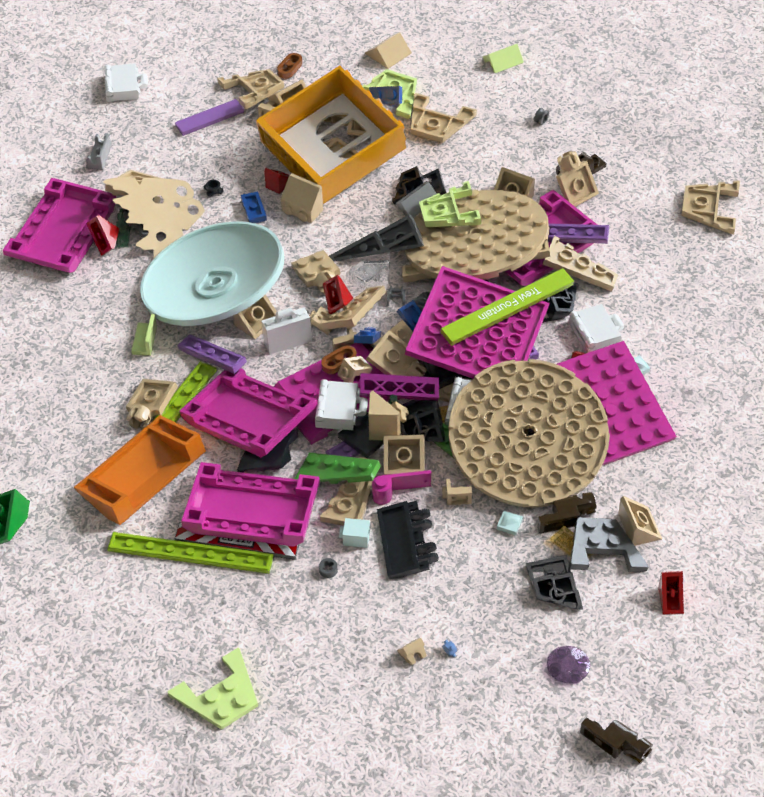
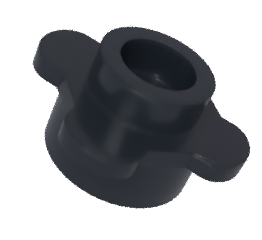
(213, 187)

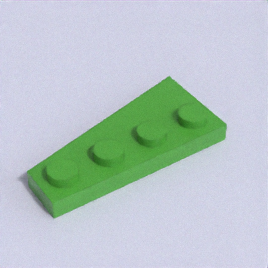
(338, 468)

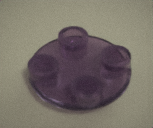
(568, 664)

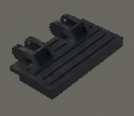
(402, 539)

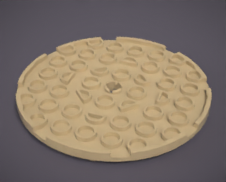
(507, 238)
(535, 469)

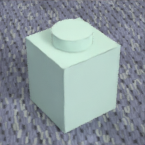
(355, 532)

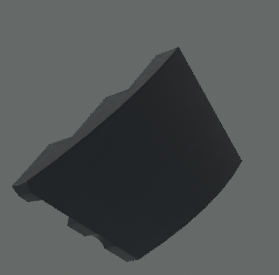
(413, 178)
(561, 303)
(424, 420)
(275, 459)
(562, 584)

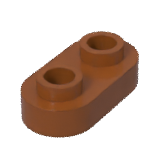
(287, 67)
(332, 362)

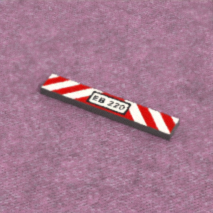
(280, 551)

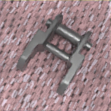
(390, 295)

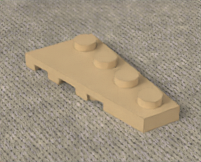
(579, 265)
(355, 310)
(348, 502)

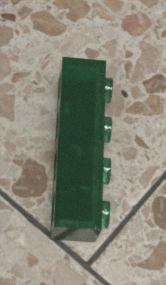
(124, 230)

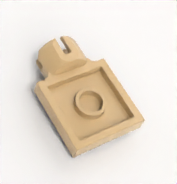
(575, 179)
(315, 269)
(390, 358)
(148, 401)

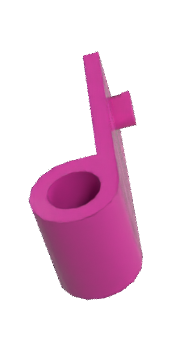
(384, 485)

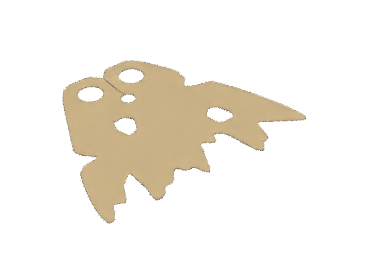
(153, 215)

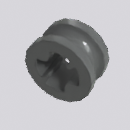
(541, 116)
(328, 574)

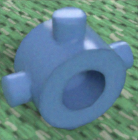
(449, 648)

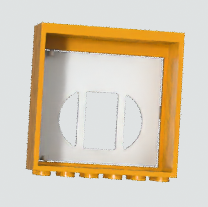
(292, 129)

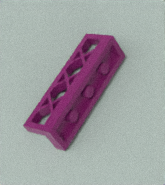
(402, 386)

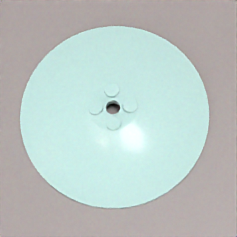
(212, 273)

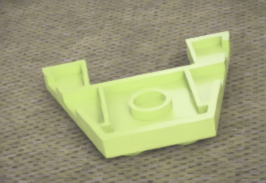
(408, 85)
(443, 211)
(225, 700)

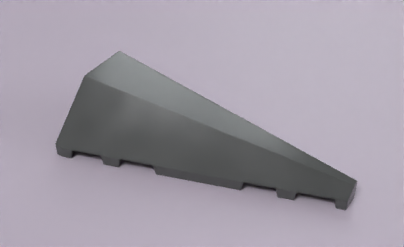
(395, 237)

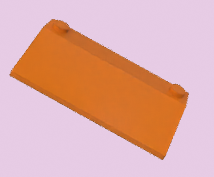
(141, 469)

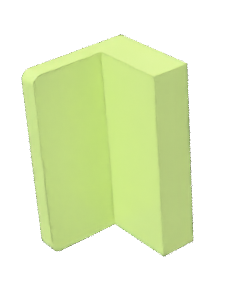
(504, 58)
(145, 337)

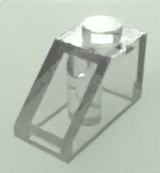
(368, 273)

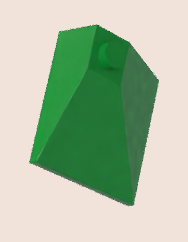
(13, 513)

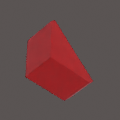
(275, 180)
(103, 234)
(336, 294)
(671, 592)

